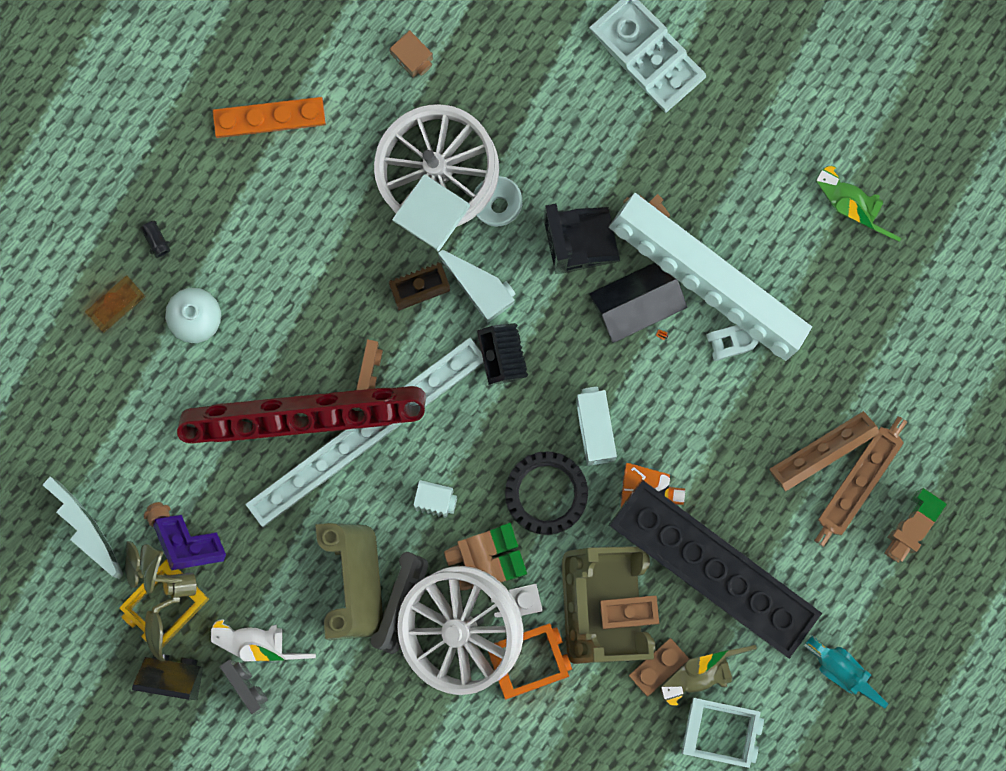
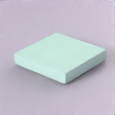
(431, 212)

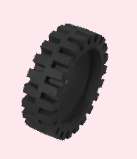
(539, 460)

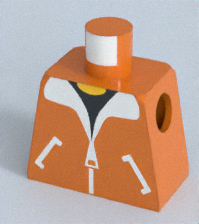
(660, 481)

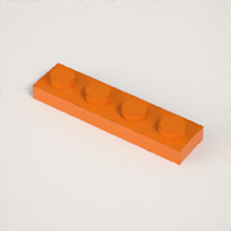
(269, 117)

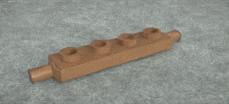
(860, 481)

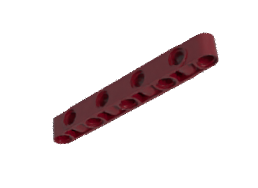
(322, 412)

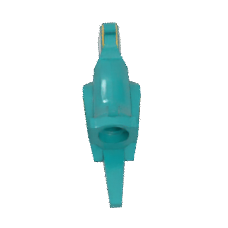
(843, 670)

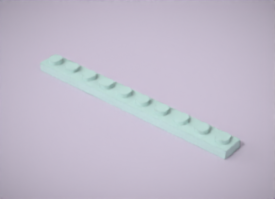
(354, 442)

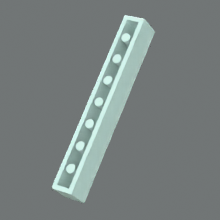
(710, 277)

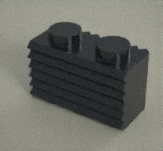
(502, 353)

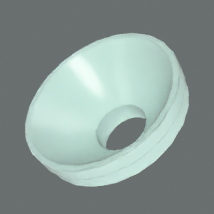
(506, 190)

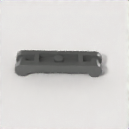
(411, 572)

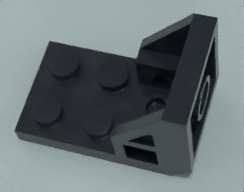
(580, 238)

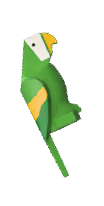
(851, 201)

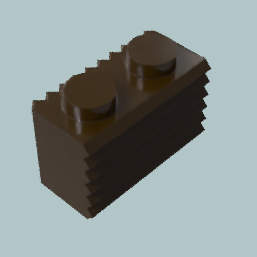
(419, 286)

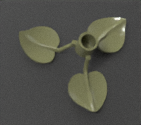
(174, 585)

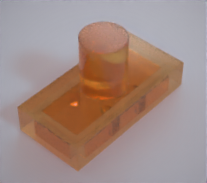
(115, 304)

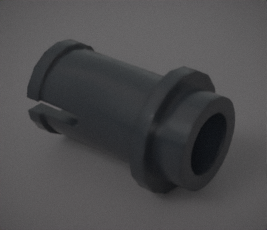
(155, 239)

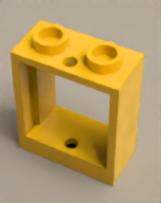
(134, 619)

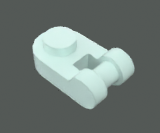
(740, 341)

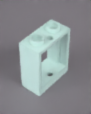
(595, 426)
(693, 724)

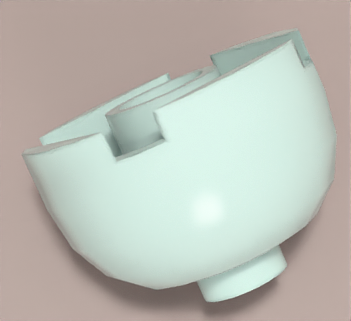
(193, 315)

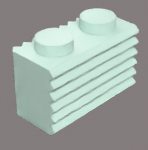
(435, 499)

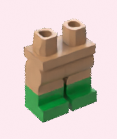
(916, 526)
(478, 553)

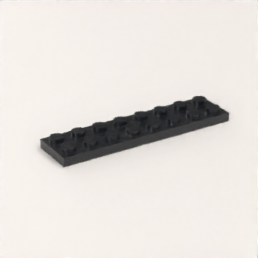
(715, 569)

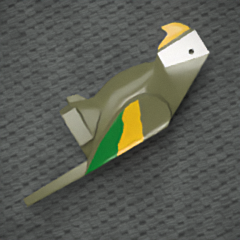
(700, 675)

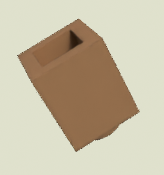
(412, 54)

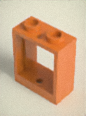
(562, 662)

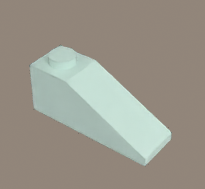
(482, 288)

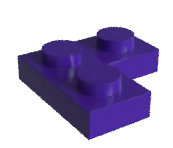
(182, 549)

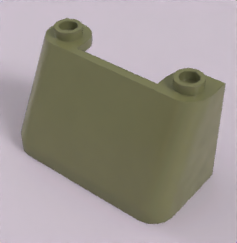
(598, 576)
(360, 577)

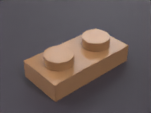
(371, 357)
(629, 612)
(656, 671)

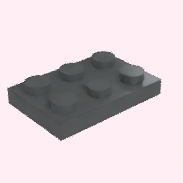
(239, 678)

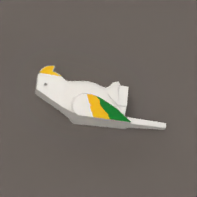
(253, 643)

